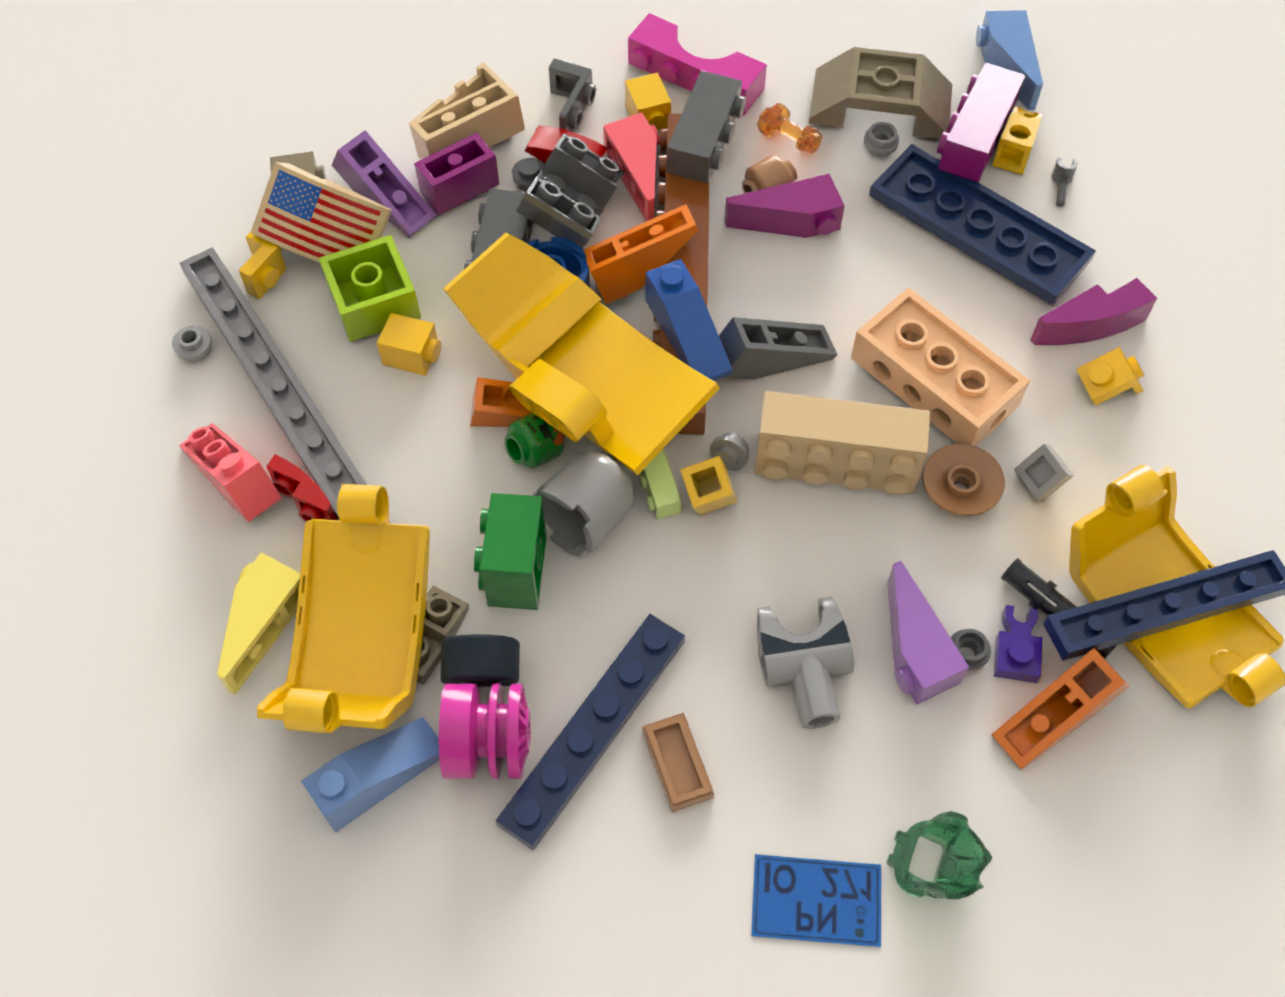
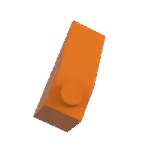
(623, 259)
(1060, 708)

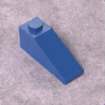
(685, 319)

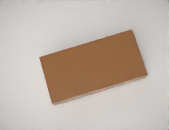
(677, 762)

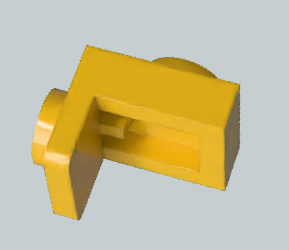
(263, 267)
(1110, 375)

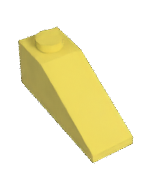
(259, 612)

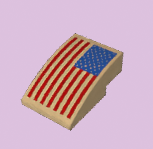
(315, 214)

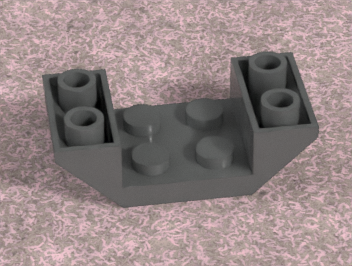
(571, 191)

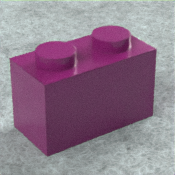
(457, 173)

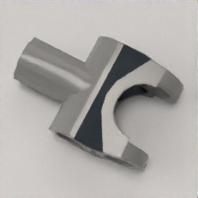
(807, 661)

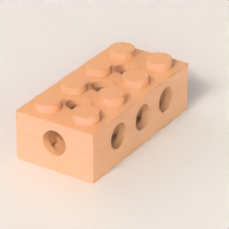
(939, 368)

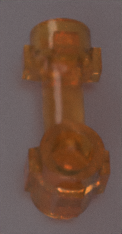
(777, 119)

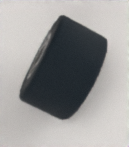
(480, 660)

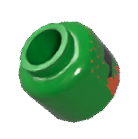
(533, 441)

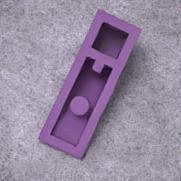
(376, 177)
(922, 649)

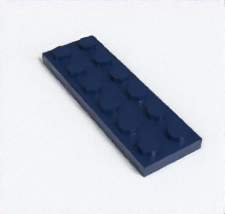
(983, 224)

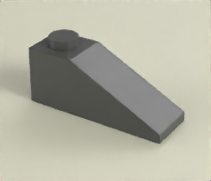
(771, 347)

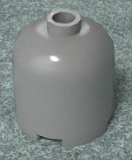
(586, 501)

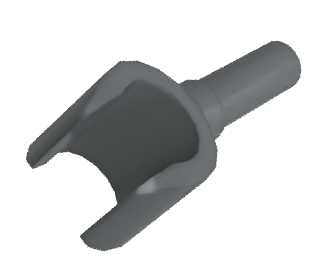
(1063, 176)

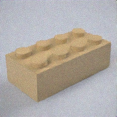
(842, 442)

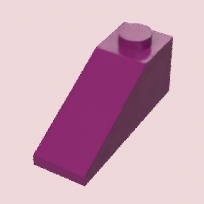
(790, 209)

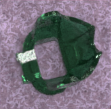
(960, 860)

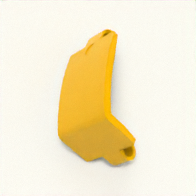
(1140, 544)
(355, 619)

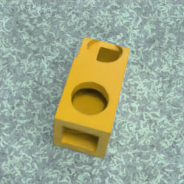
(1017, 140)

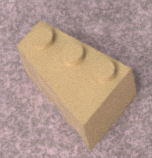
(477, 106)

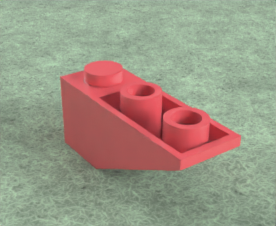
(231, 471)

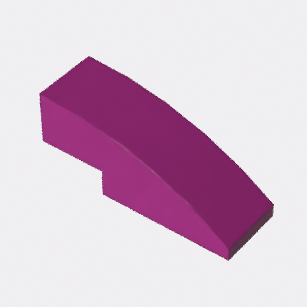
(1095, 315)

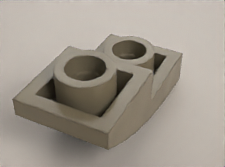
(442, 620)

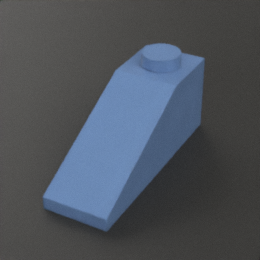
(1010, 45)
(371, 772)

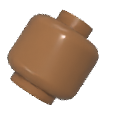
(768, 173)

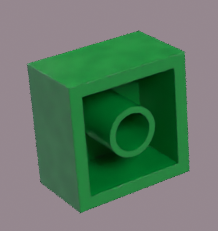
(512, 551)

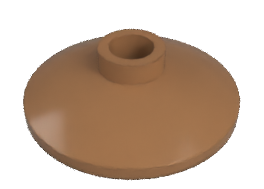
(966, 466)

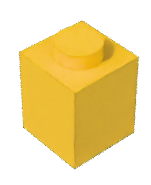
(650, 97)
(408, 344)
(709, 485)

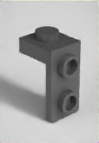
(575, 84)

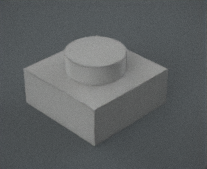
(1043, 472)

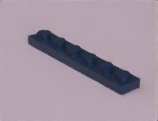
(1166, 605)
(590, 732)

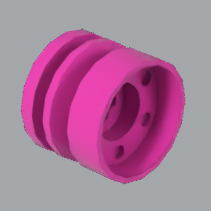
(483, 731)

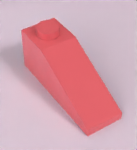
(634, 149)

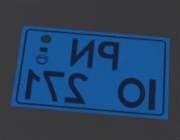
(817, 900)

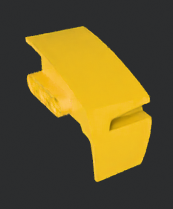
(575, 356)

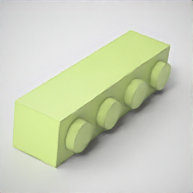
(661, 487)

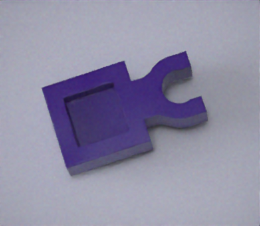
(1016, 651)

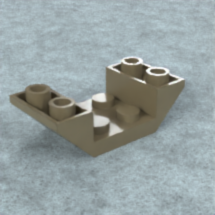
(882, 83)

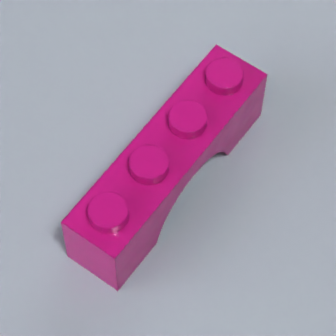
(657, 49)

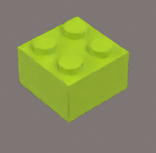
(368, 286)

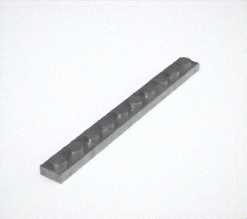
(271, 375)

